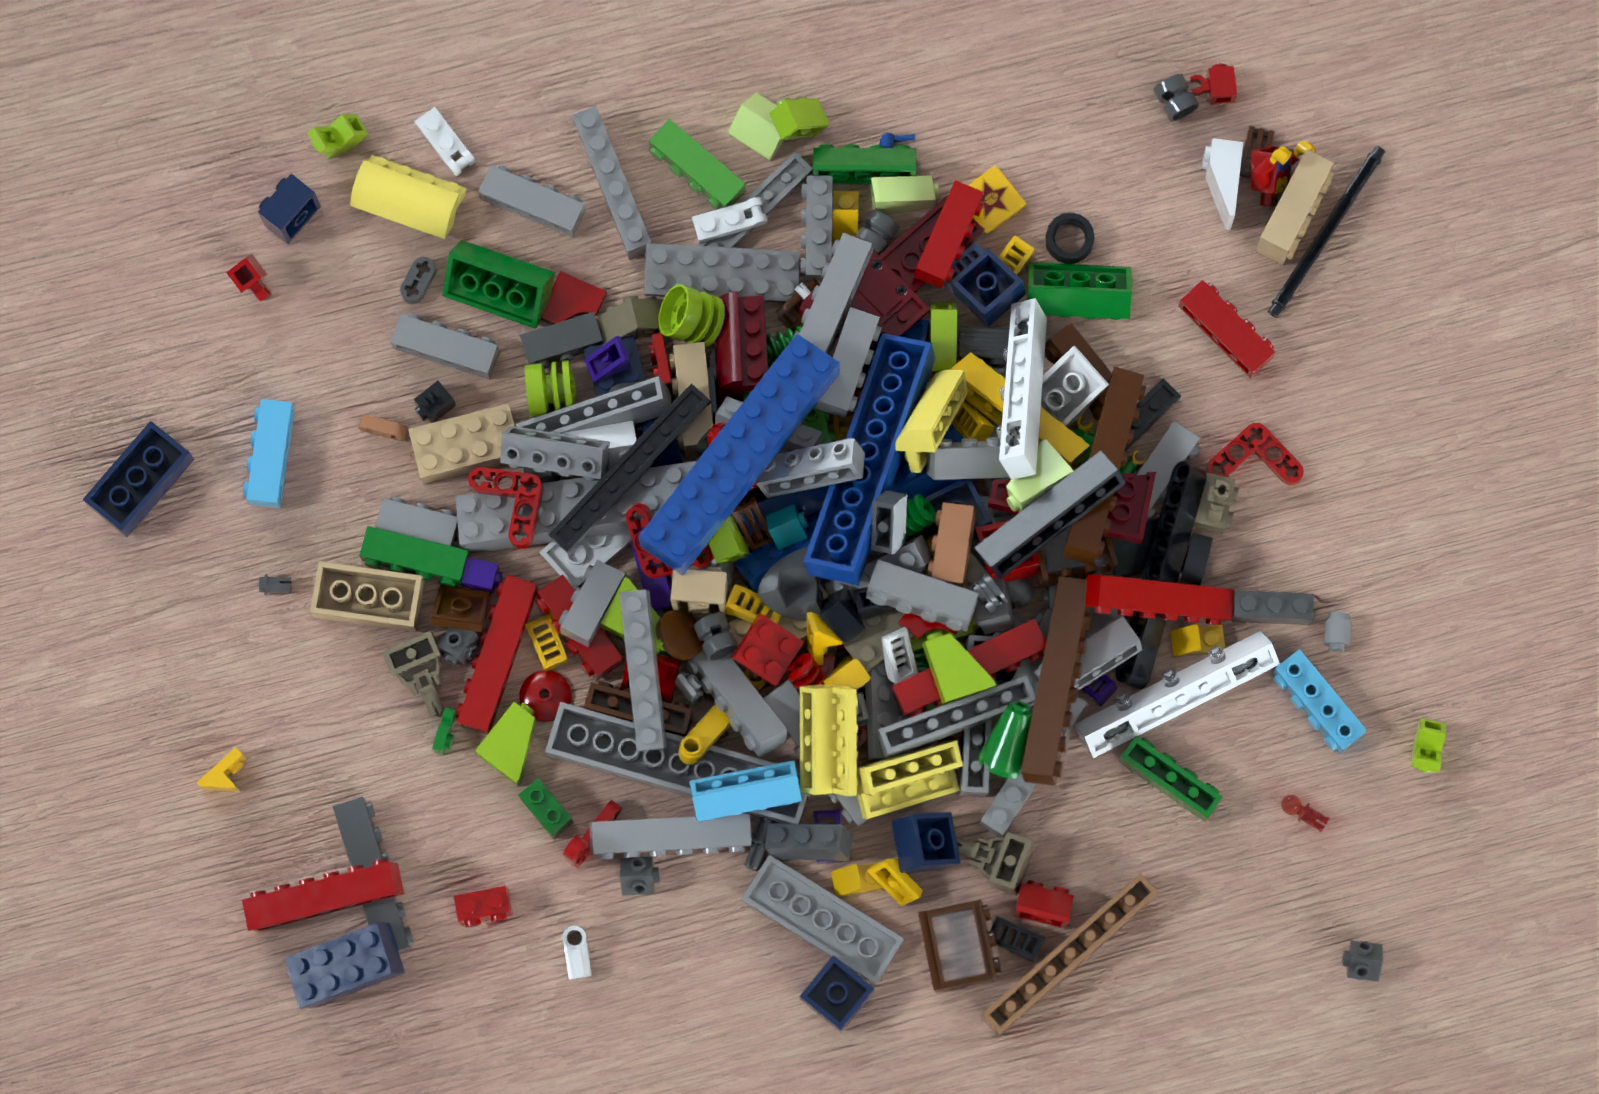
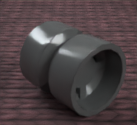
(1176, 97)
(878, 230)
(715, 635)

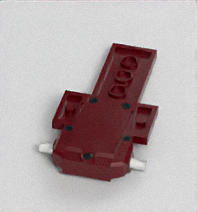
(889, 282)

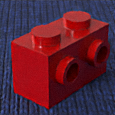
(483, 906)

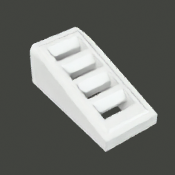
(909, 668)

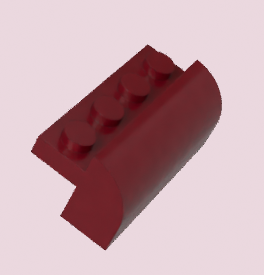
(740, 346)

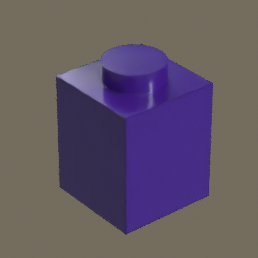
(481, 575)

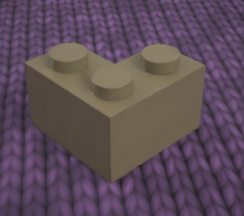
(631, 318)

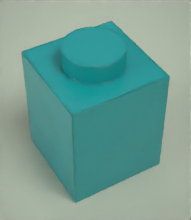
(787, 526)

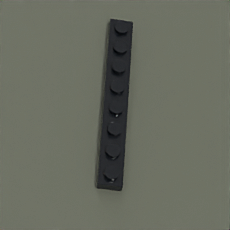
(629, 468)

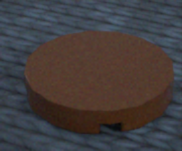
(679, 635)

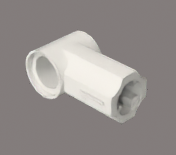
(577, 956)

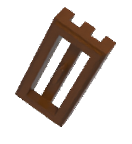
(1260, 133)
(745, 507)

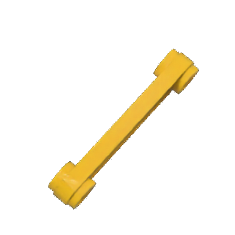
(709, 729)

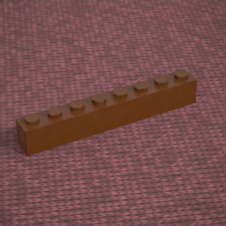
(1111, 438)
(1057, 683)

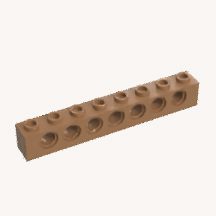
(1069, 954)

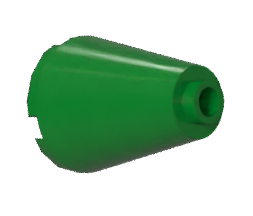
(1008, 741)

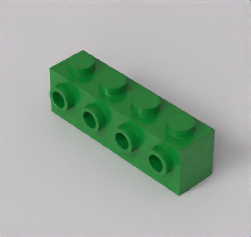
(414, 556)
(1170, 778)

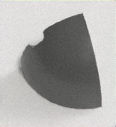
(790, 588)

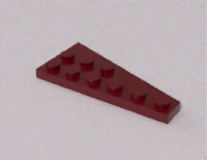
(1129, 513)

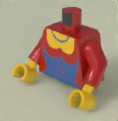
(1272, 169)

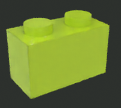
(799, 118)

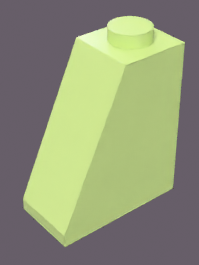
(903, 193)
(1049, 471)

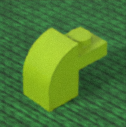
(339, 136)
(1428, 745)

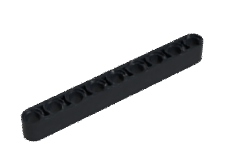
(1164, 564)

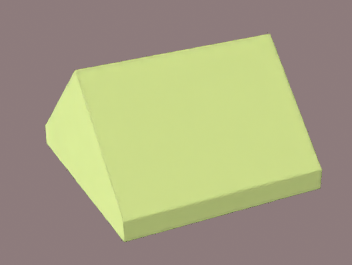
(755, 127)

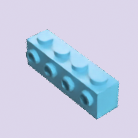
(270, 453)
(1318, 701)
(745, 791)

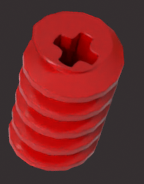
(805, 672)

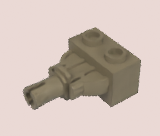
(1215, 503)
(415, 664)
(1001, 860)

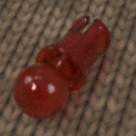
(1292, 805)

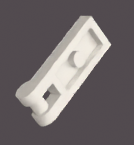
(444, 141)
(729, 220)

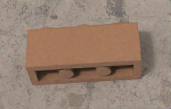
(953, 543)

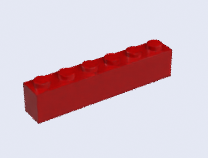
(1159, 597)
(497, 654)
(993, 656)
(322, 896)

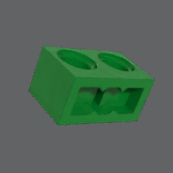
(545, 808)

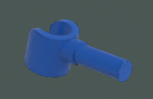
(888, 139)

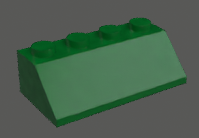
(858, 165)
(497, 283)
(1081, 290)

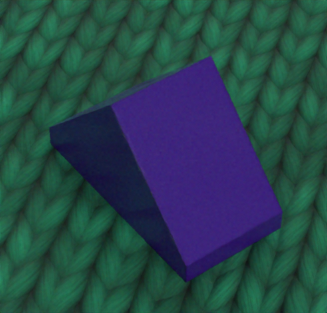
(608, 360)

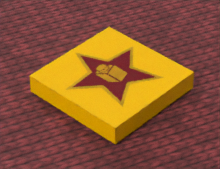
(999, 197)

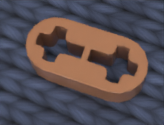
(383, 427)

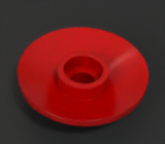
(547, 708)

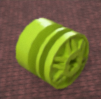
(691, 315)
(549, 388)

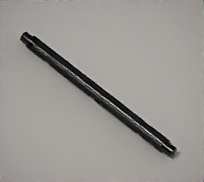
(1321, 239)

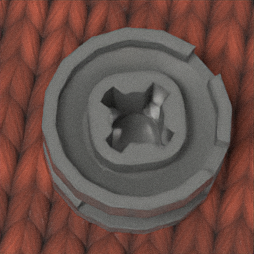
(989, 593)

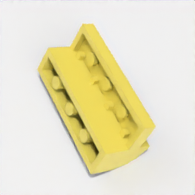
(406, 196)
(932, 417)
(828, 740)
(908, 779)

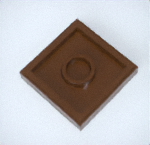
(460, 608)

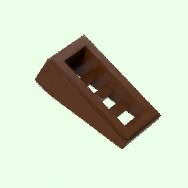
(796, 298)

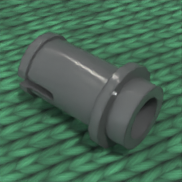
(274, 584)

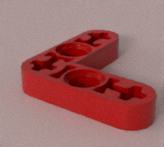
(1260, 448)
(521, 497)
(644, 556)
(578, 847)

